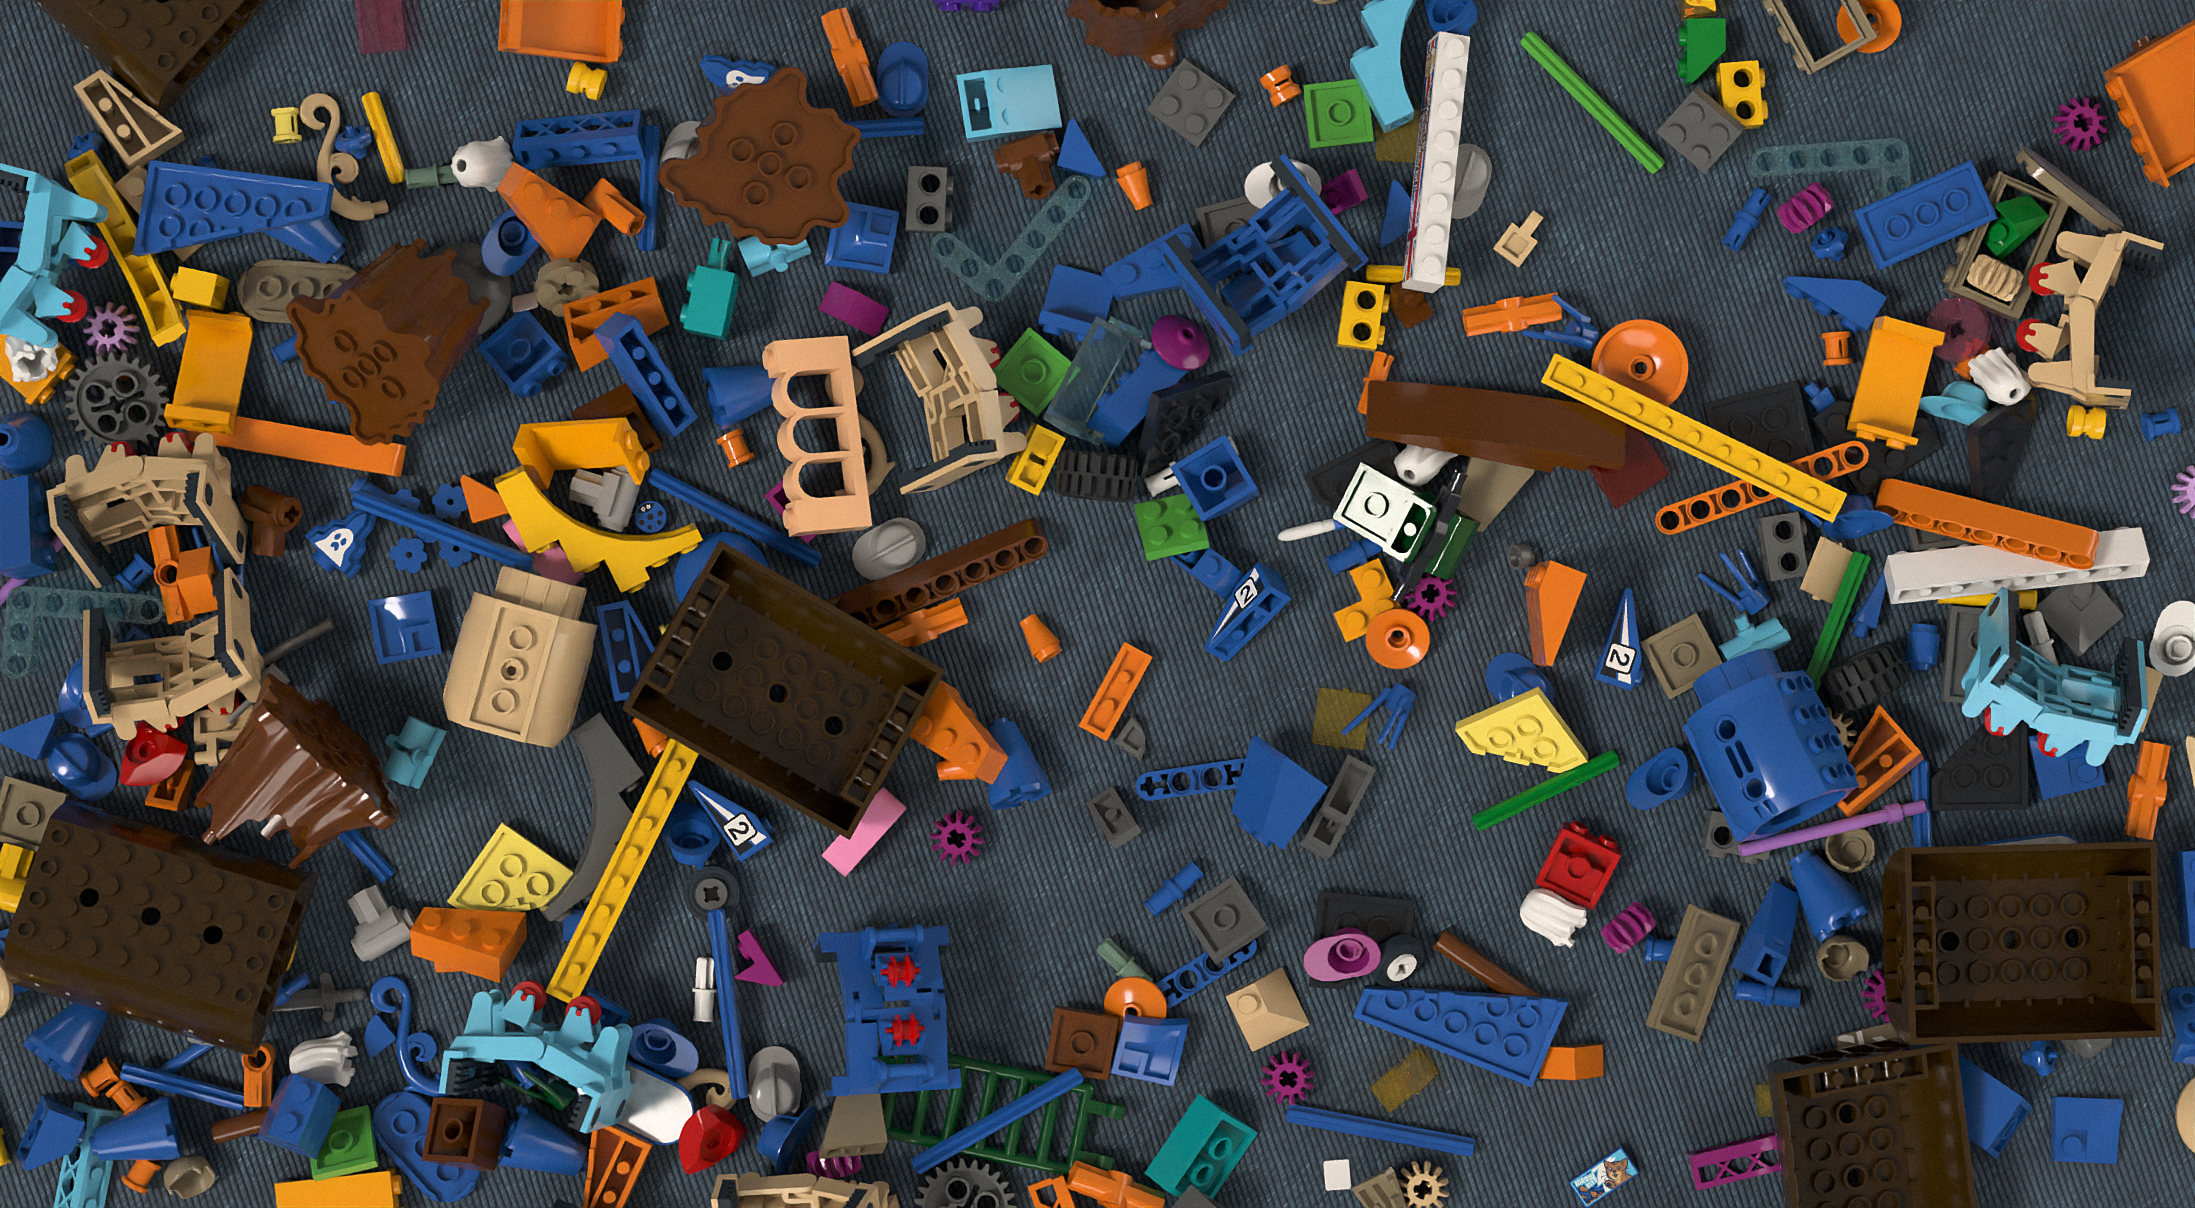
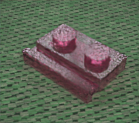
(381, 26)

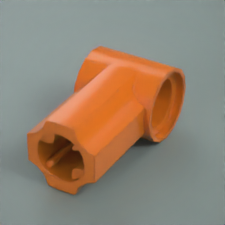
(610, 205)
(259, 1079)

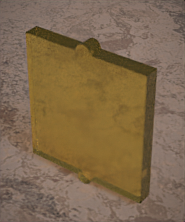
(1398, 144)
(1334, 712)

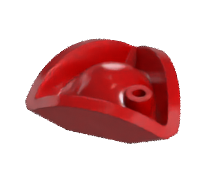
(151, 756)
(709, 1138)

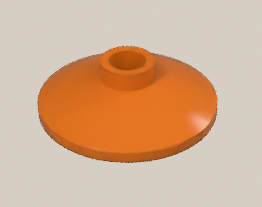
(1887, 24)
(1397, 652)
(1135, 993)

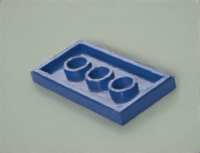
(1924, 215)

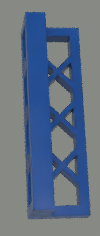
(578, 144)

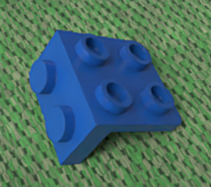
(1074, 302)
(2183, 1014)

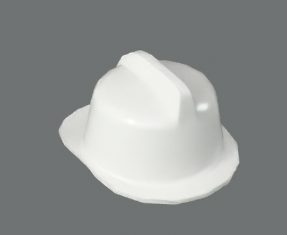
(1264, 184)
(2174, 640)

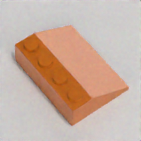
(1550, 603)

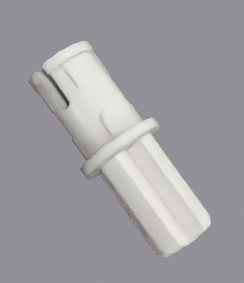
(2039, 636)
(704, 990)

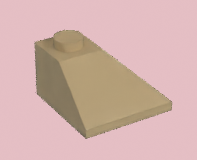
(1267, 1009)

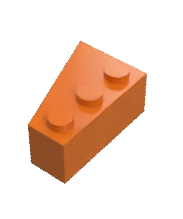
(469, 939)

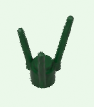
(556, 1093)

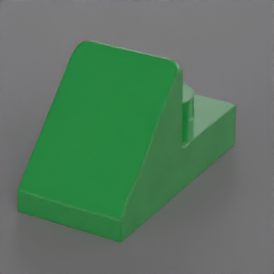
(2018, 221)

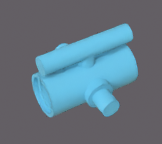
(764, 257)
(1751, 638)
(413, 751)

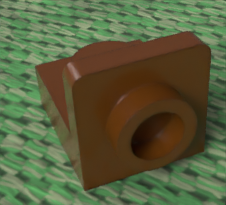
(1409, 305)

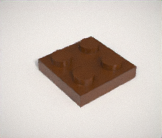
(1081, 1041)

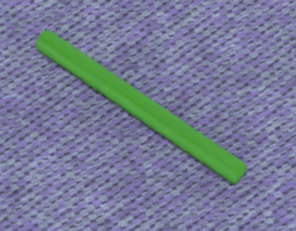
(1592, 102)

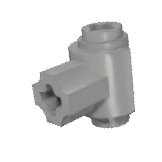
(609, 495)
(379, 925)

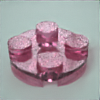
(1974, 322)

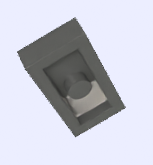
(1113, 817)

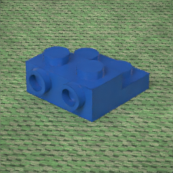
(524, 354)

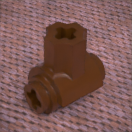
(1030, 162)
(272, 517)

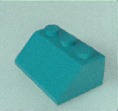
(1201, 1149)

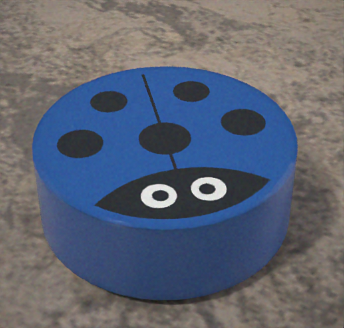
(650, 517)

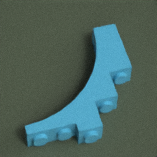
(1379, 67)

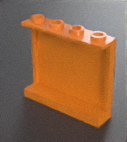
(563, 29)
(2159, 102)

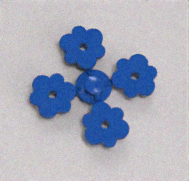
(415, 545)

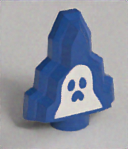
(723, 71)
(342, 542)

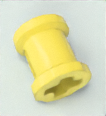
(286, 125)

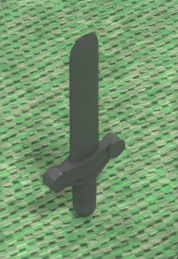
(323, 997)

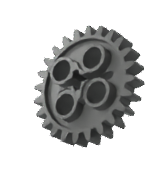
(107, 374)
(939, 1195)

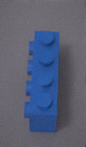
(645, 373)

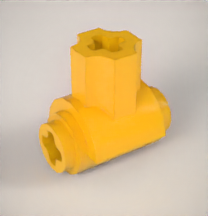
(14, 872)

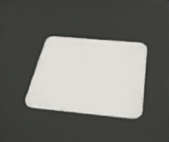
(524, 302)
(1337, 1175)

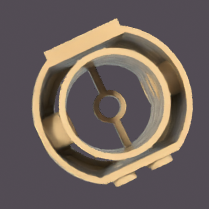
(521, 660)

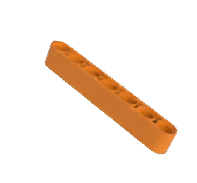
(310, 446)
(1748, 498)
(1988, 524)

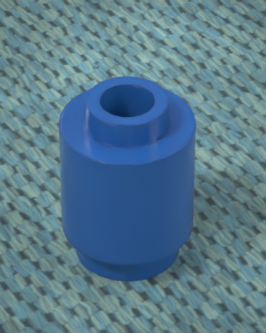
(1922, 647)

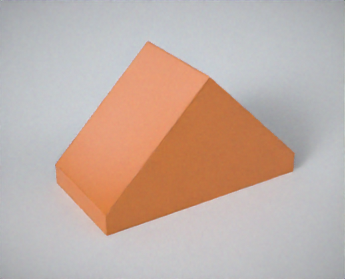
(482, 502)
(195, 579)
(174, 790)
(1573, 1062)

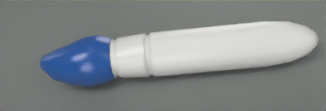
(1310, 529)

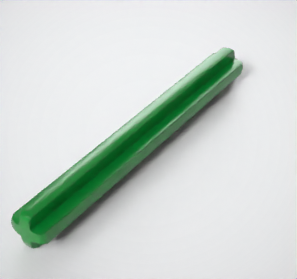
(1837, 617)
(1545, 790)

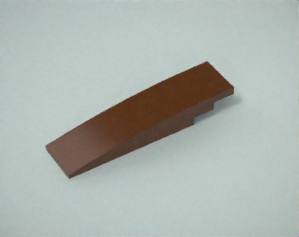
(1496, 425)

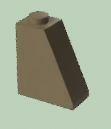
(1490, 488)
(854, 1127)

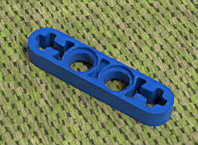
(1196, 775)
(1204, 975)

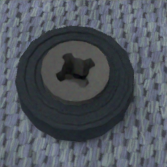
(719, 884)

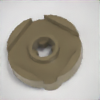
(557, 272)

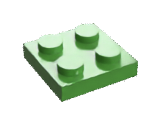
(1337, 114)
(1032, 371)
(1170, 527)
(347, 1146)

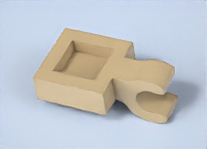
(1517, 242)

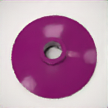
(1180, 342)

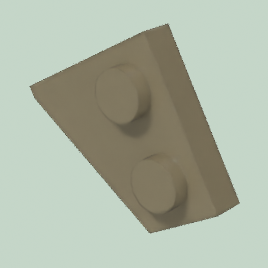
(1380, 1191)

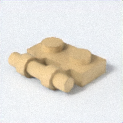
(213, 730)

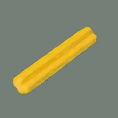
(384, 137)
(1394, 274)

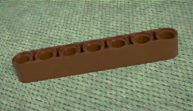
(954, 565)

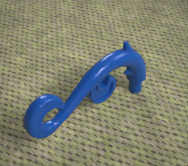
(406, 1042)

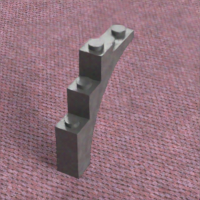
(610, 772)

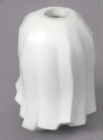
(482, 163)
(29, 360)
(2000, 376)
(1420, 464)
(1552, 916)
(324, 1059)

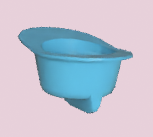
(1958, 402)

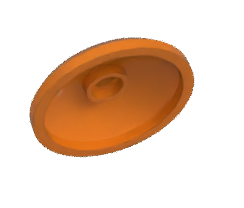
(1647, 343)

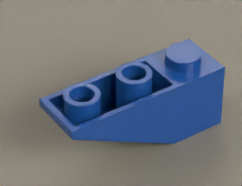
(1845, 299)
(1210, 570)
(1769, 936)

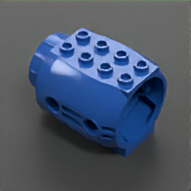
(1767, 746)

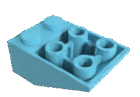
(1008, 102)

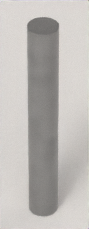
(297, 641)

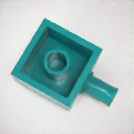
(712, 295)

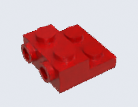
(1579, 864)

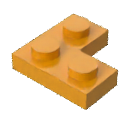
(1375, 595)

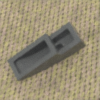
(1338, 807)

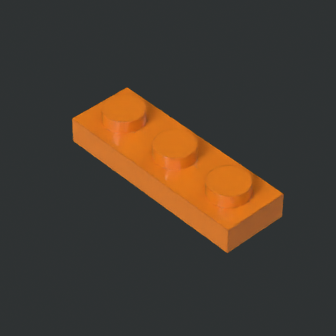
(1115, 691)

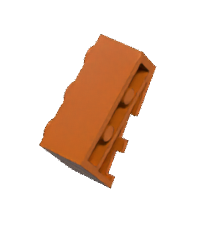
(549, 214)
(585, 315)
(957, 735)
(1879, 760)
(614, 1167)

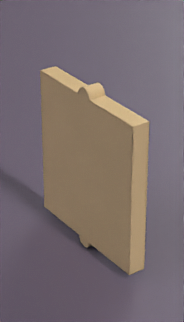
(1826, 570)

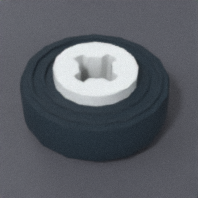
(1398, 960)

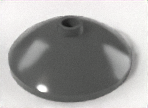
(480, 281)

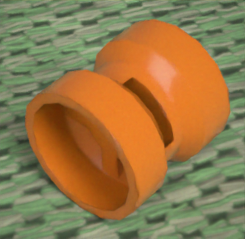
(1285, 91)

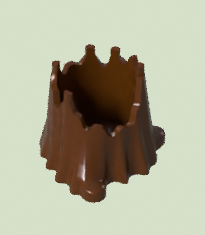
(1141, 26)
(766, 162)
(388, 339)
(301, 771)

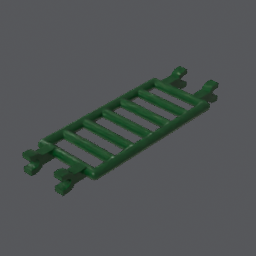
(1008, 1155)

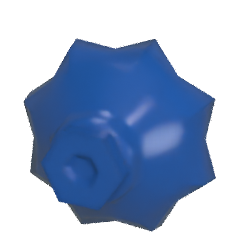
(354, 140)
(85, 143)
(1830, 243)
(2041, 1057)

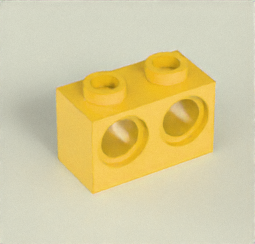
(1731, 95)
(199, 288)
(1353, 314)
(1036, 460)

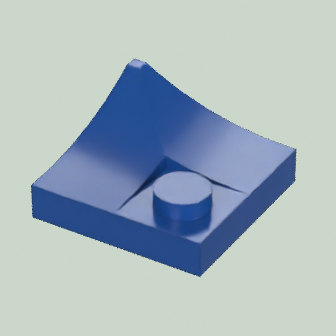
(864, 240)
(404, 627)
(2065, 773)
(1150, 1048)
(2085, 1129)

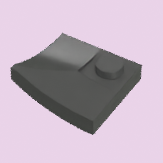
(2078, 614)

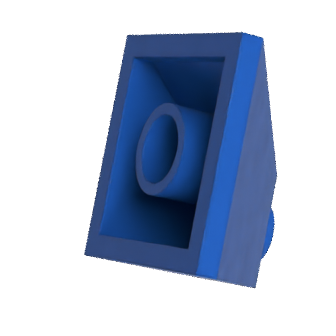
(1215, 479)
(50, 1133)

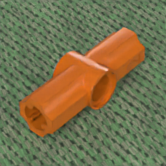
(850, 57)
(1511, 315)
(166, 550)
(926, 624)
(2147, 790)
(1112, 1188)

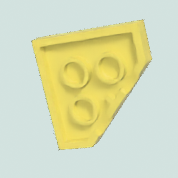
(1524, 732)
(510, 875)

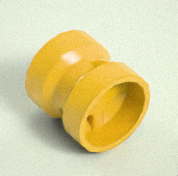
(586, 81)
(2088, 422)

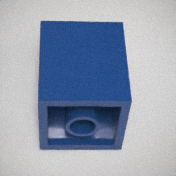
(1274, 795)
(1990, 1109)
(300, 1115)

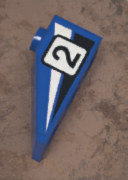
(1247, 611)
(1621, 653)
(738, 824)

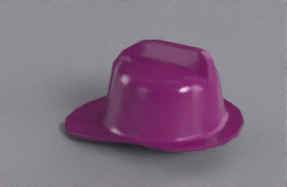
(1342, 955)

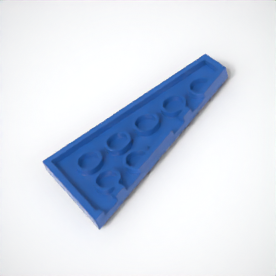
(206, 204)
(1484, 1029)

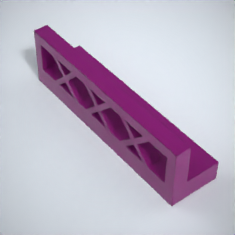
(1732, 1150)

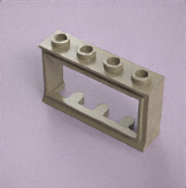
(1803, 56)
(1968, 246)

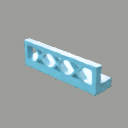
(88, 1172)

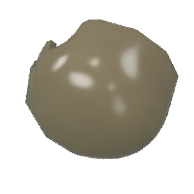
(1850, 850)
(1842, 957)
(189, 1176)

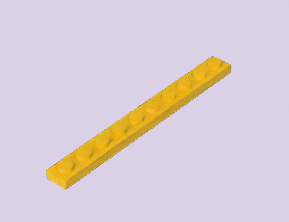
(1694, 438)
(622, 872)

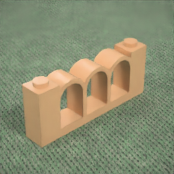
(814, 357)

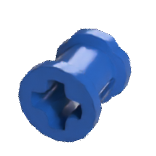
(2160, 424)
(136, 573)
(1657, 949)

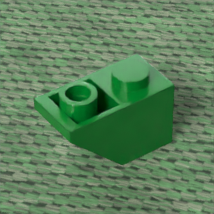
(1702, 44)

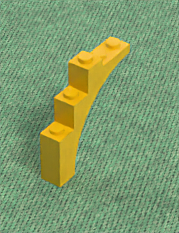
(119, 230)
(585, 546)

